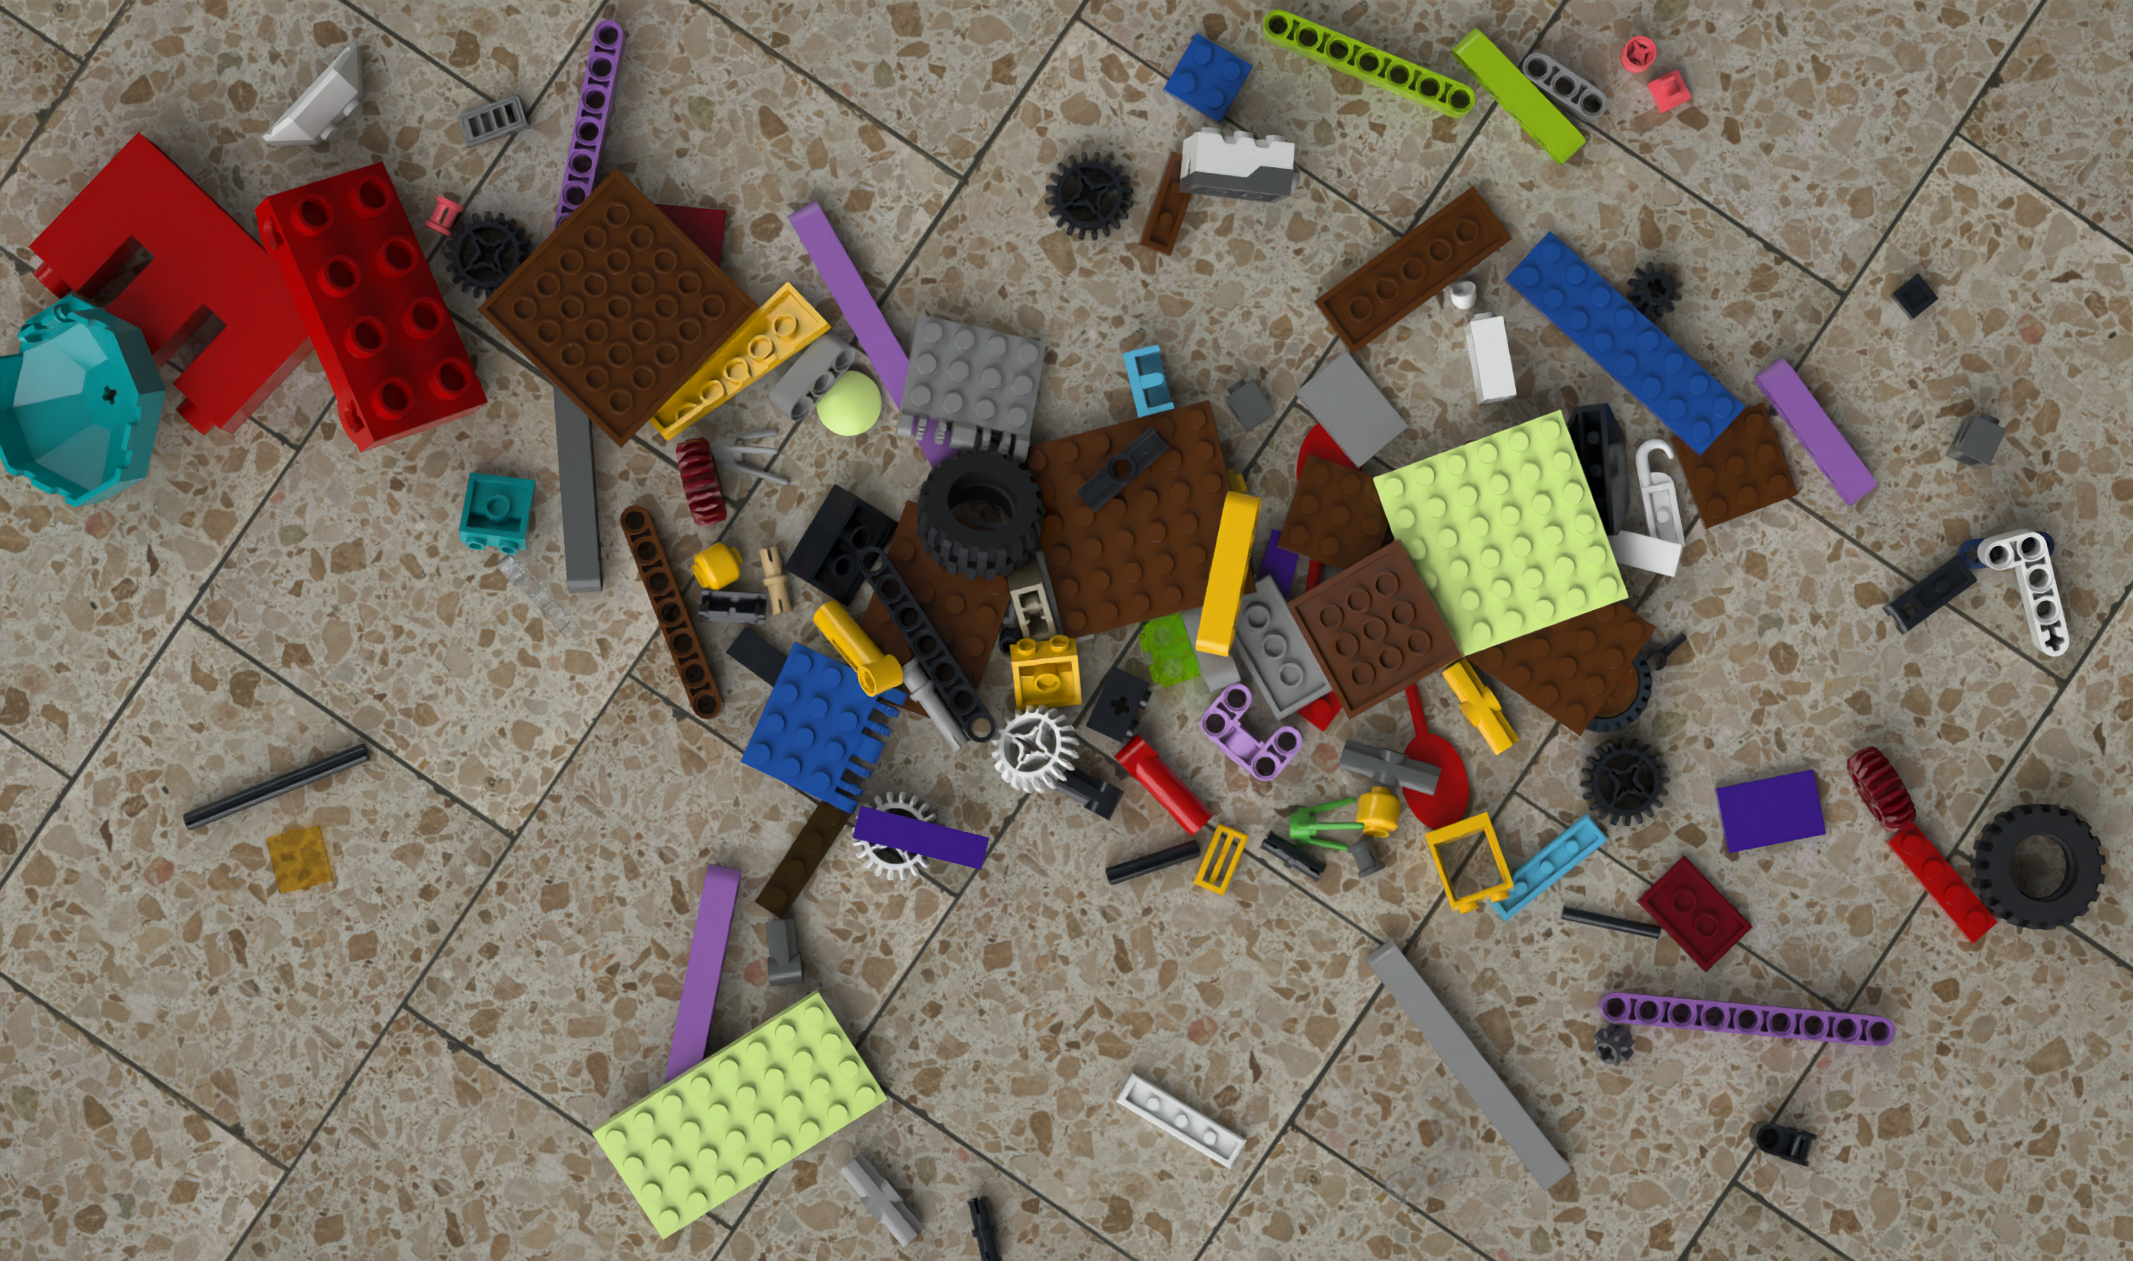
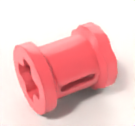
(442, 205)

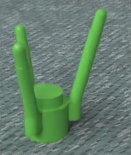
(1304, 825)

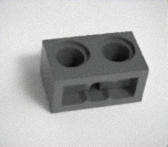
(1976, 441)

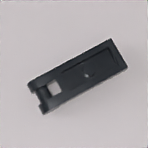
(1931, 593)

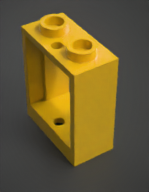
(1459, 831)

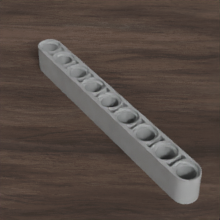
(1468, 1065)

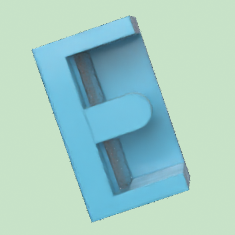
(1148, 381)

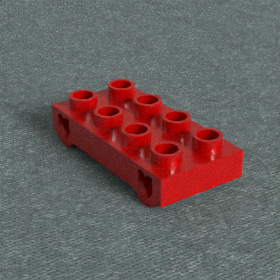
(370, 306)

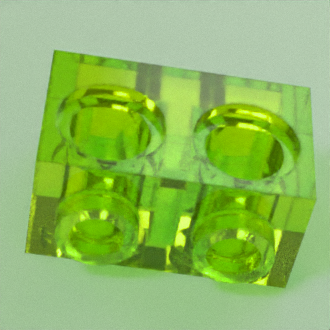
(1177, 649)

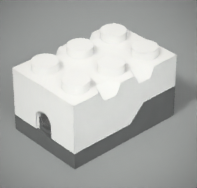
(1238, 166)

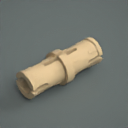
(775, 580)

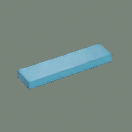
(1550, 865)

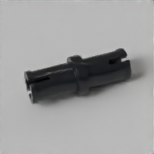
(1293, 855)
(984, 1229)

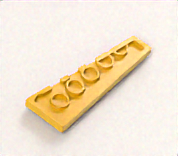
(762, 343)

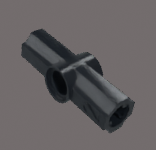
(1107, 484)

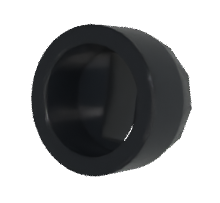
(1006, 635)

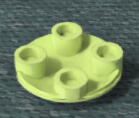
(850, 405)

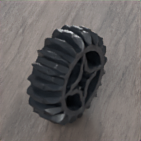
(1075, 203)
(476, 264)
(1633, 768)

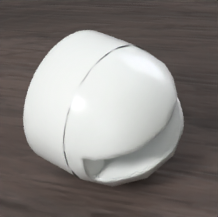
(1463, 294)

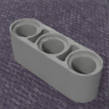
(1580, 88)
(812, 375)
(1216, 669)

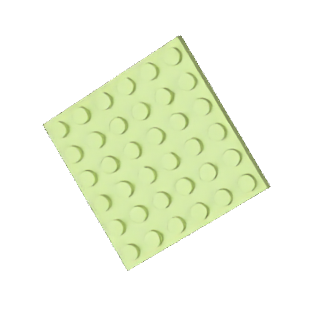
(1504, 533)

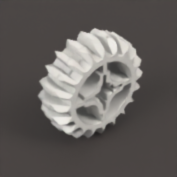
(1025, 773)
(871, 848)

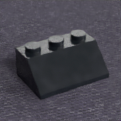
(833, 542)

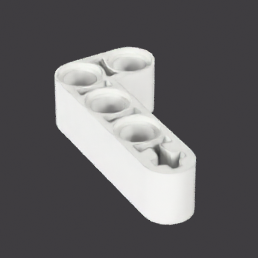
(2031, 594)

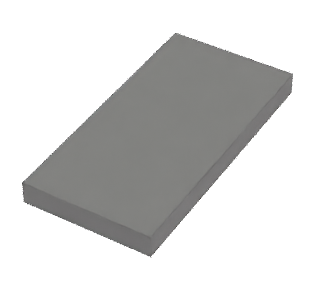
(1277, 651)

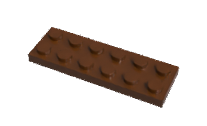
(1412, 270)

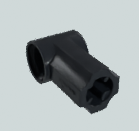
(1093, 793)

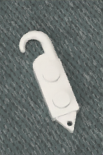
(1658, 496)

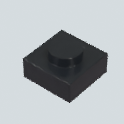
(1914, 296)

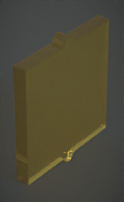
(299, 859)

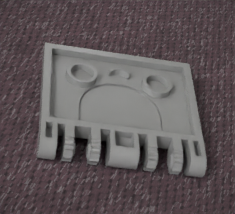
(973, 382)

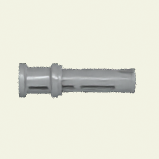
(923, 691)

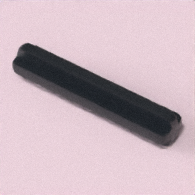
(1153, 862)

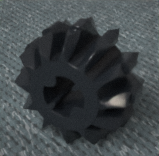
(1664, 284)

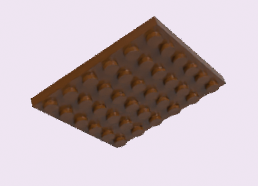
(618, 308)
(1151, 542)

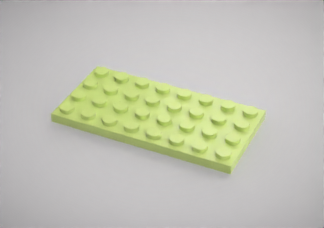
(739, 1114)

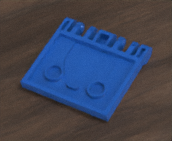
(817, 726)

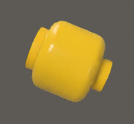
(717, 566)
(1378, 812)

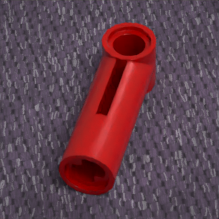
(1164, 785)

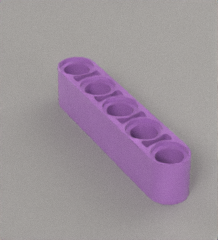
(1815, 431)

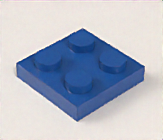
(1207, 78)

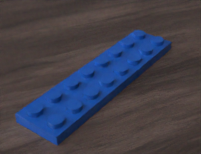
(1624, 343)

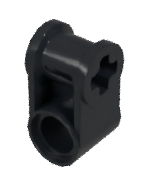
(1788, 1142)

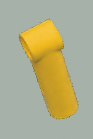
(874, 669)

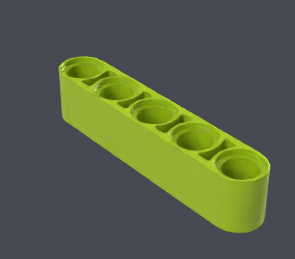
(1518, 96)

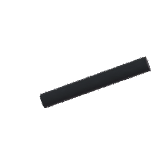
(1610, 922)

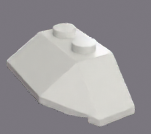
(323, 104)

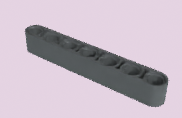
(578, 496)

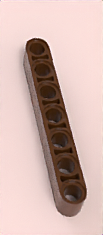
(660, 600)

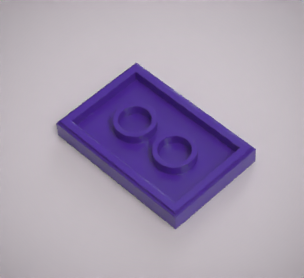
(1770, 811)

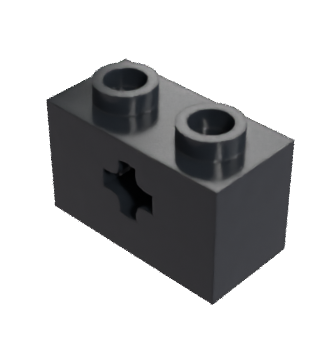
(1117, 685)

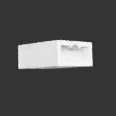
(1490, 359)

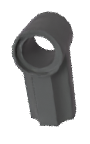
(784, 961)

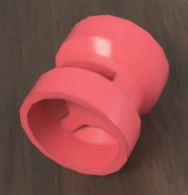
(1643, 51)

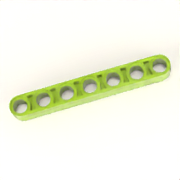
(1385, 63)

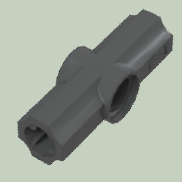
(1390, 767)

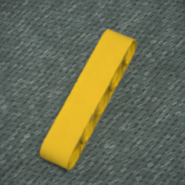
(1228, 573)

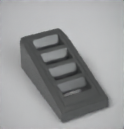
(511, 102)

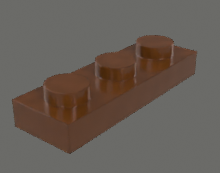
(1166, 210)

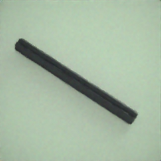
(276, 787)

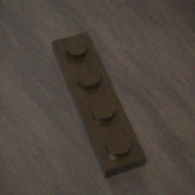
(802, 859)

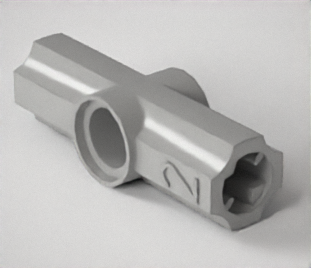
(882, 1199)

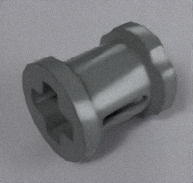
(1366, 857)

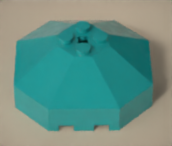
(57, 407)

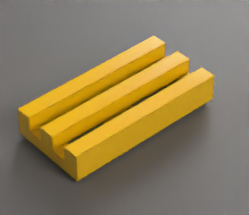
(1227, 878)

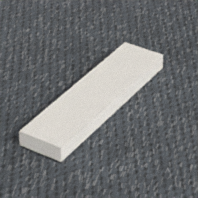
(1181, 1120)

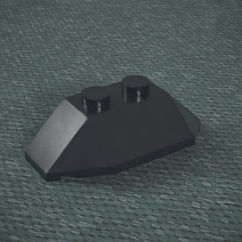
(1603, 460)

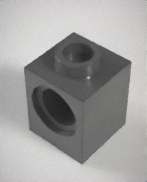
(1248, 404)

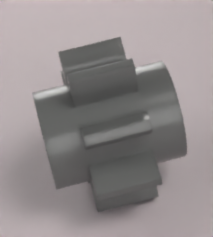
(1613, 1044)

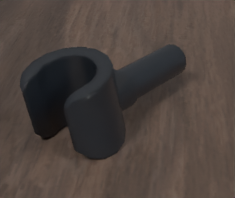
(1667, 650)

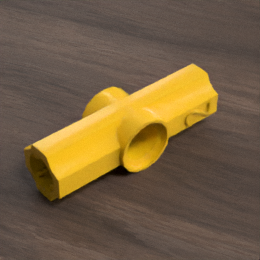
(1480, 706)

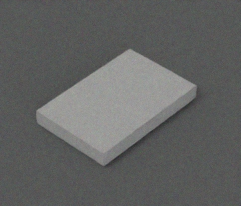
(1351, 409)

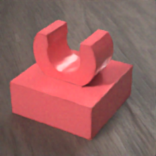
(1669, 91)

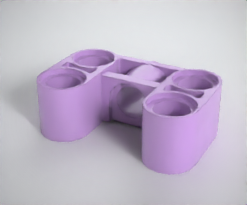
(1242, 745)

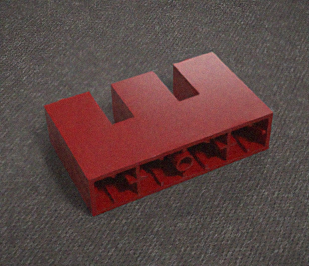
(199, 269)

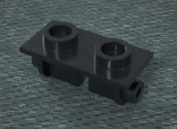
(733, 606)

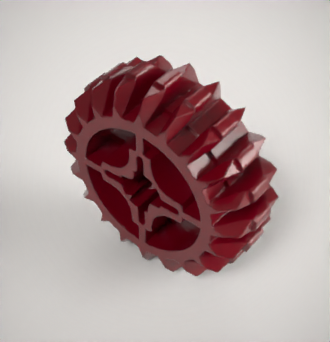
(701, 481)
(1881, 789)

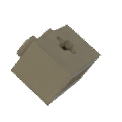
(1032, 602)

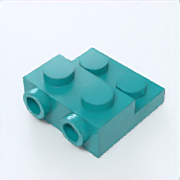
(497, 512)

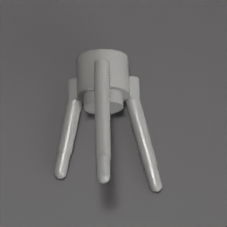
(731, 449)

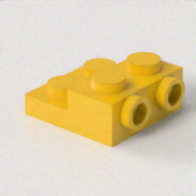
(1046, 672)

